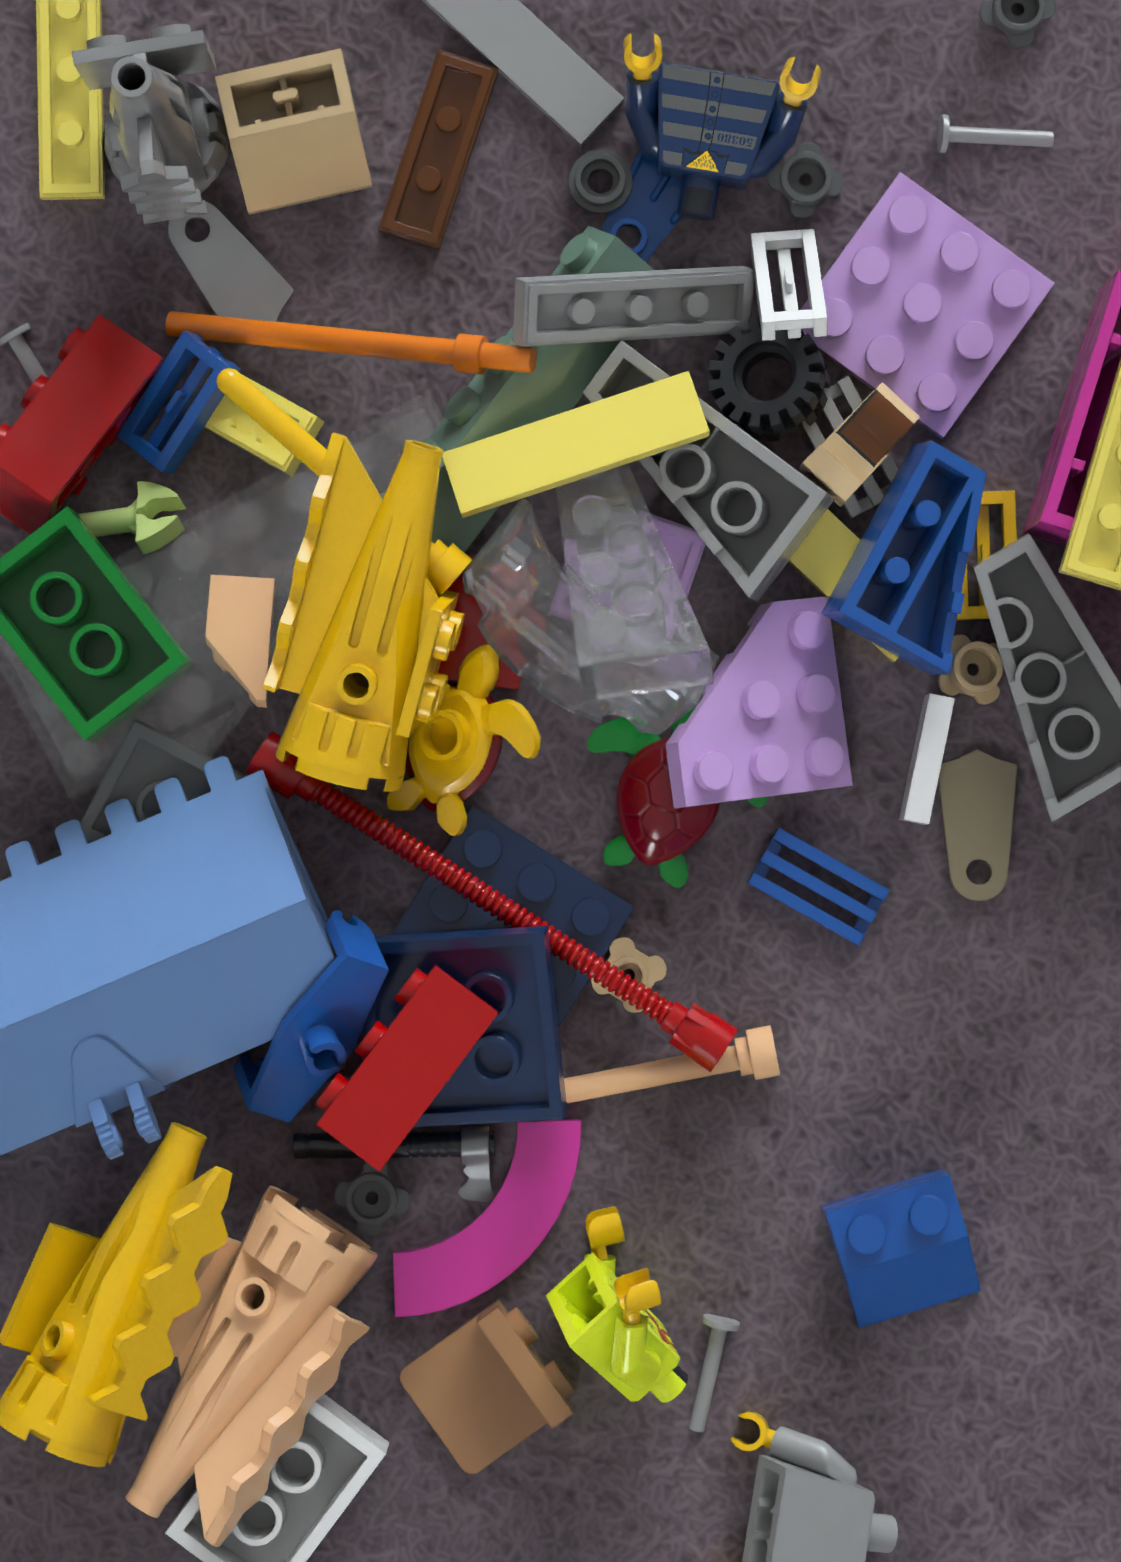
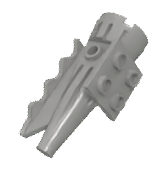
(161, 131)

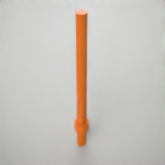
(466, 353)

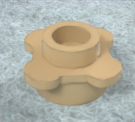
(990, 669)
(646, 968)

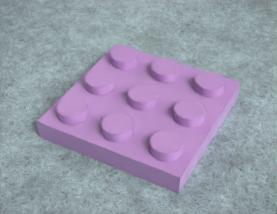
(925, 303)

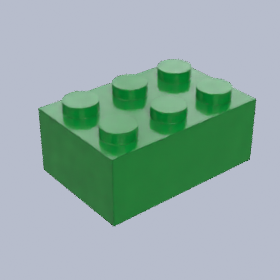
(84, 627)

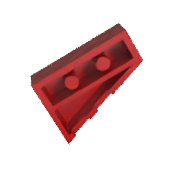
(71, 420)
(404, 1065)

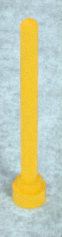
(444, 561)

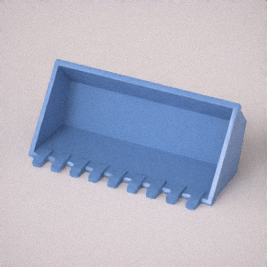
(149, 955)

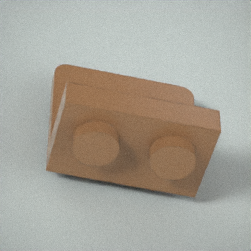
(487, 1387)

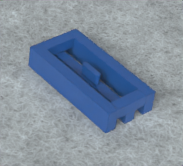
(158, 391)
(865, 913)

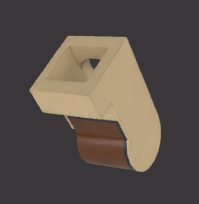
(859, 444)

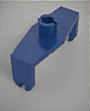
(319, 1027)

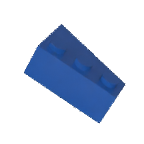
(913, 560)

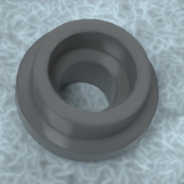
(594, 162)

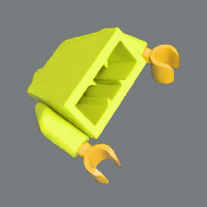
(610, 1318)

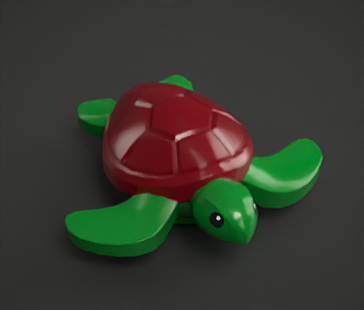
(645, 803)

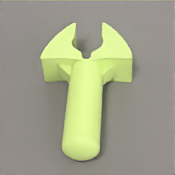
(139, 518)

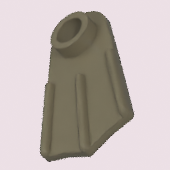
(978, 819)

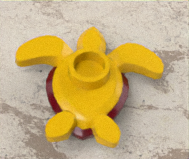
(463, 743)

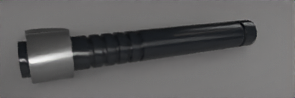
(472, 1143)

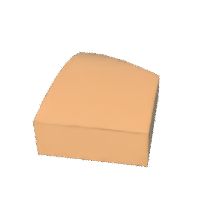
(241, 629)

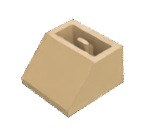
(294, 131)

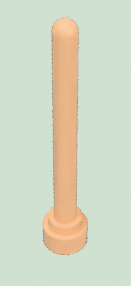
(750, 1055)

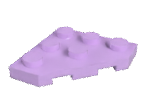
(768, 717)

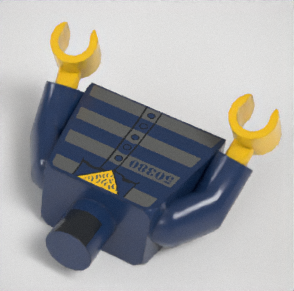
(711, 124)

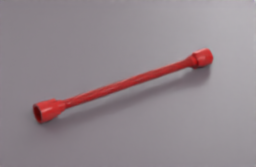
(693, 1030)

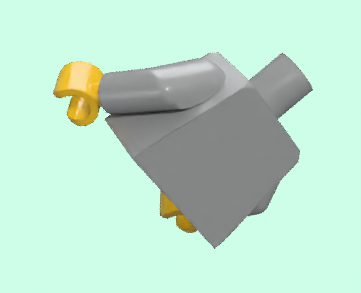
(809, 1503)

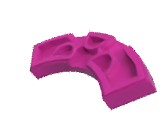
(503, 1234)

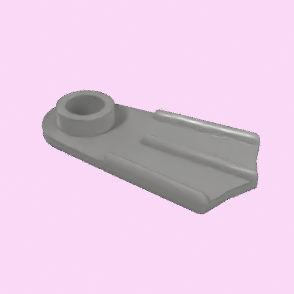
(230, 269)

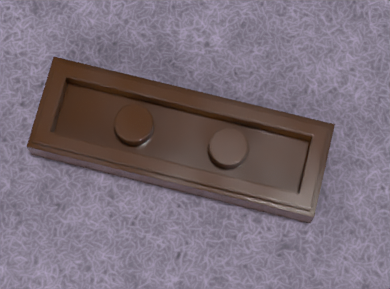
(438, 150)

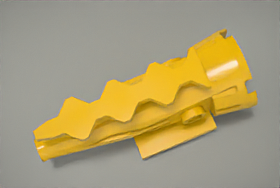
(367, 610)
(104, 1305)

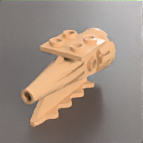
(253, 1359)

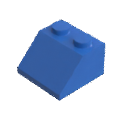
(902, 1247)

